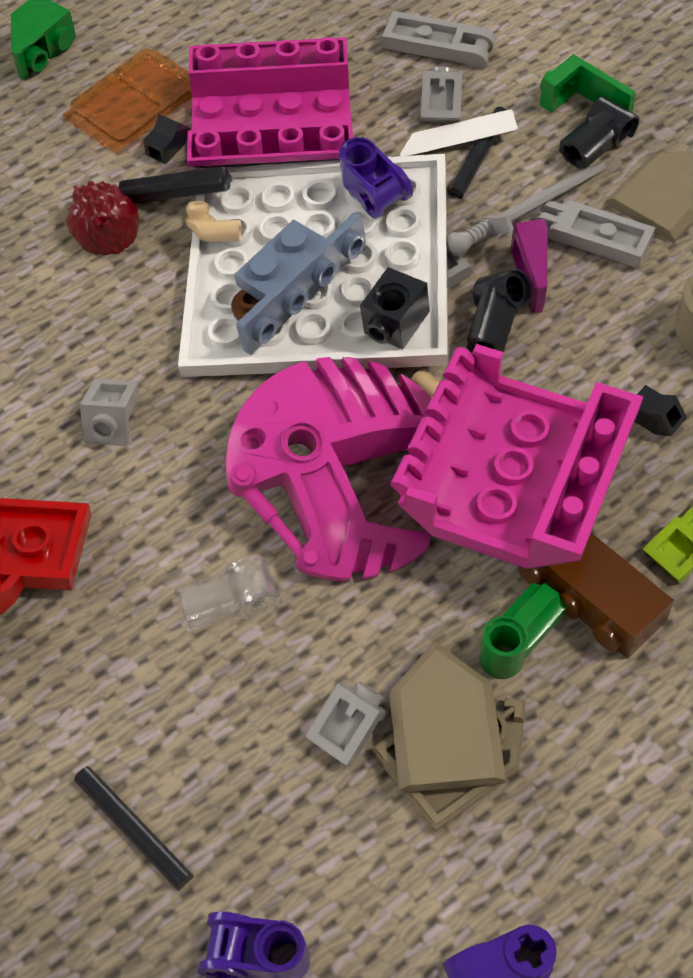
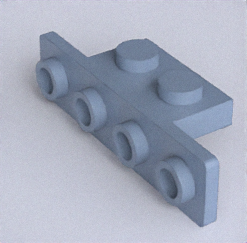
(290, 273)

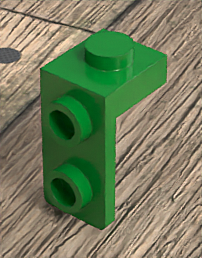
(583, 78)

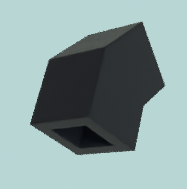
(165, 139)
(659, 412)

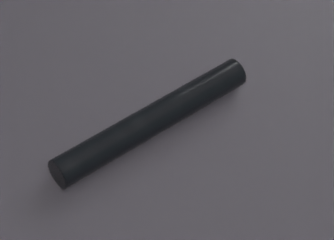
(472, 164)
(133, 828)

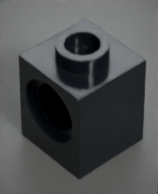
(395, 308)

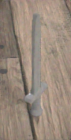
(492, 225)

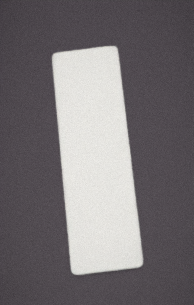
(460, 132)

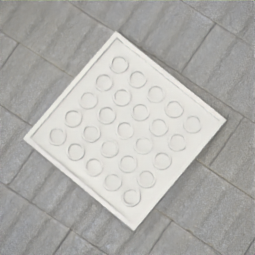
(265, 200)

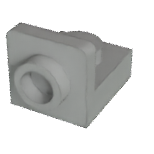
(441, 95)
(107, 411)
(347, 721)

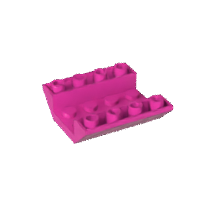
(268, 101)

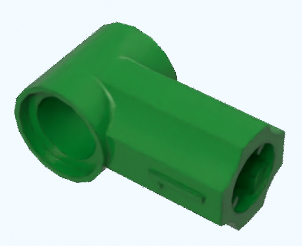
(520, 629)

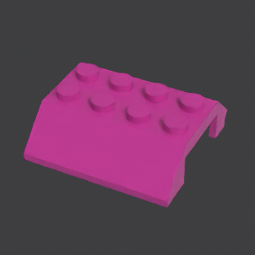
(512, 462)

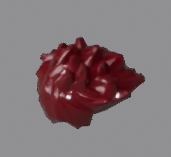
(102, 218)

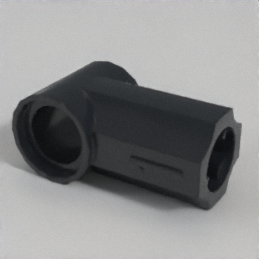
(604, 126)
(496, 303)

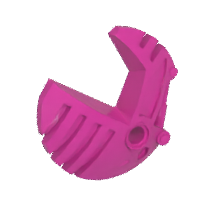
(342, 421)

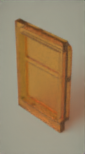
(130, 99)

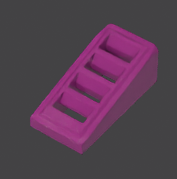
(530, 255)

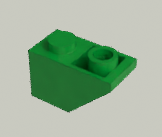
(39, 33)

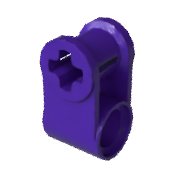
(372, 176)
(242, 948)
(500, 956)

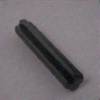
(177, 184)

